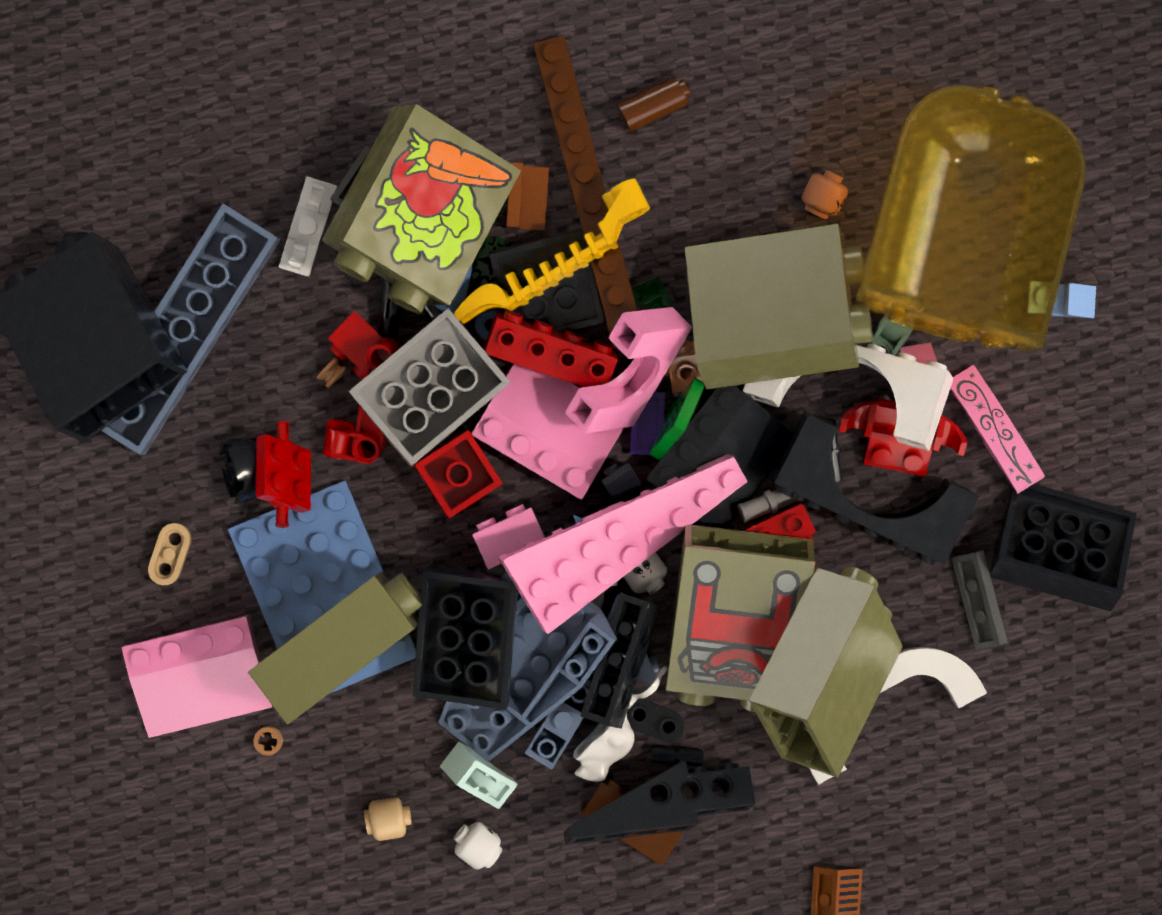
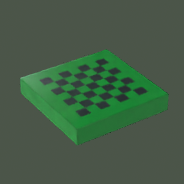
(677, 418)

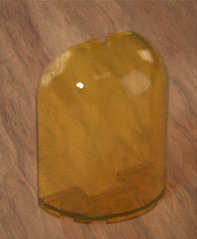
(975, 219)

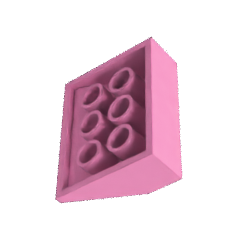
(532, 428)
(195, 676)

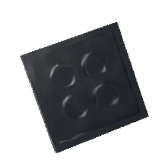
(565, 306)

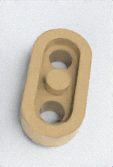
(168, 553)

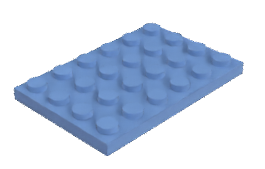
(312, 568)

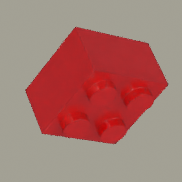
(457, 473)

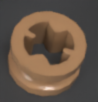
(331, 372)
(260, 747)

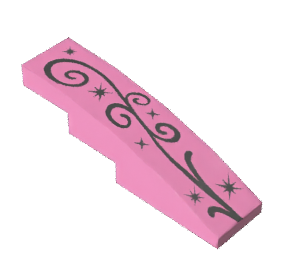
(996, 429)

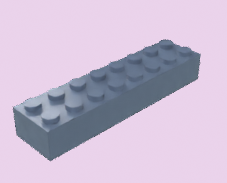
(198, 312)

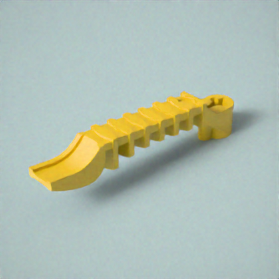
(623, 203)

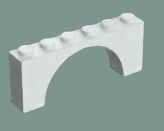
(917, 389)

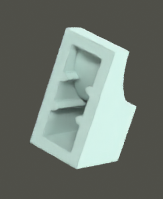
(478, 776)

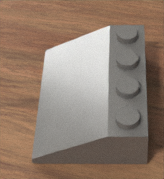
(429, 387)

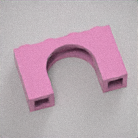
(653, 342)

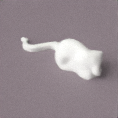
(609, 743)

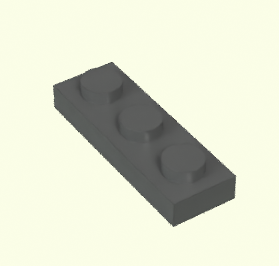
(979, 600)

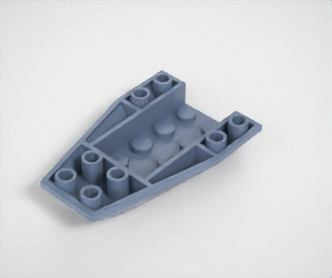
(543, 676)

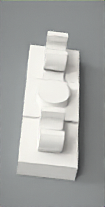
(307, 227)

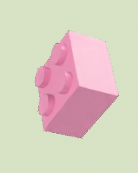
(507, 535)

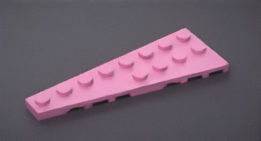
(584, 560)

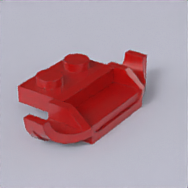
(884, 450)

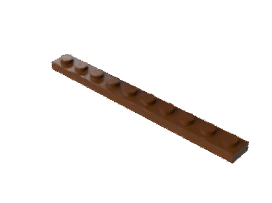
(583, 172)

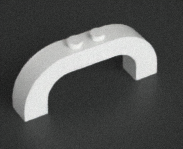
(951, 671)

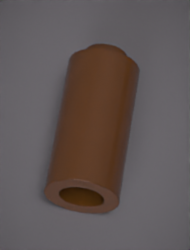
(654, 103)

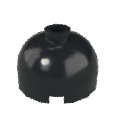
(239, 468)

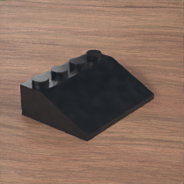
(726, 425)
(1064, 546)
(465, 637)

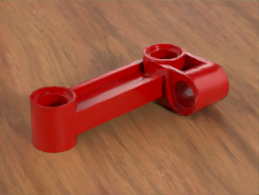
(346, 439)

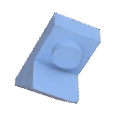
(1075, 301)

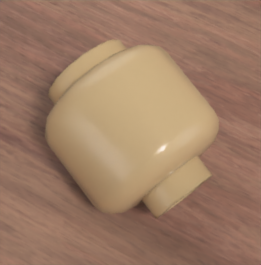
(387, 818)

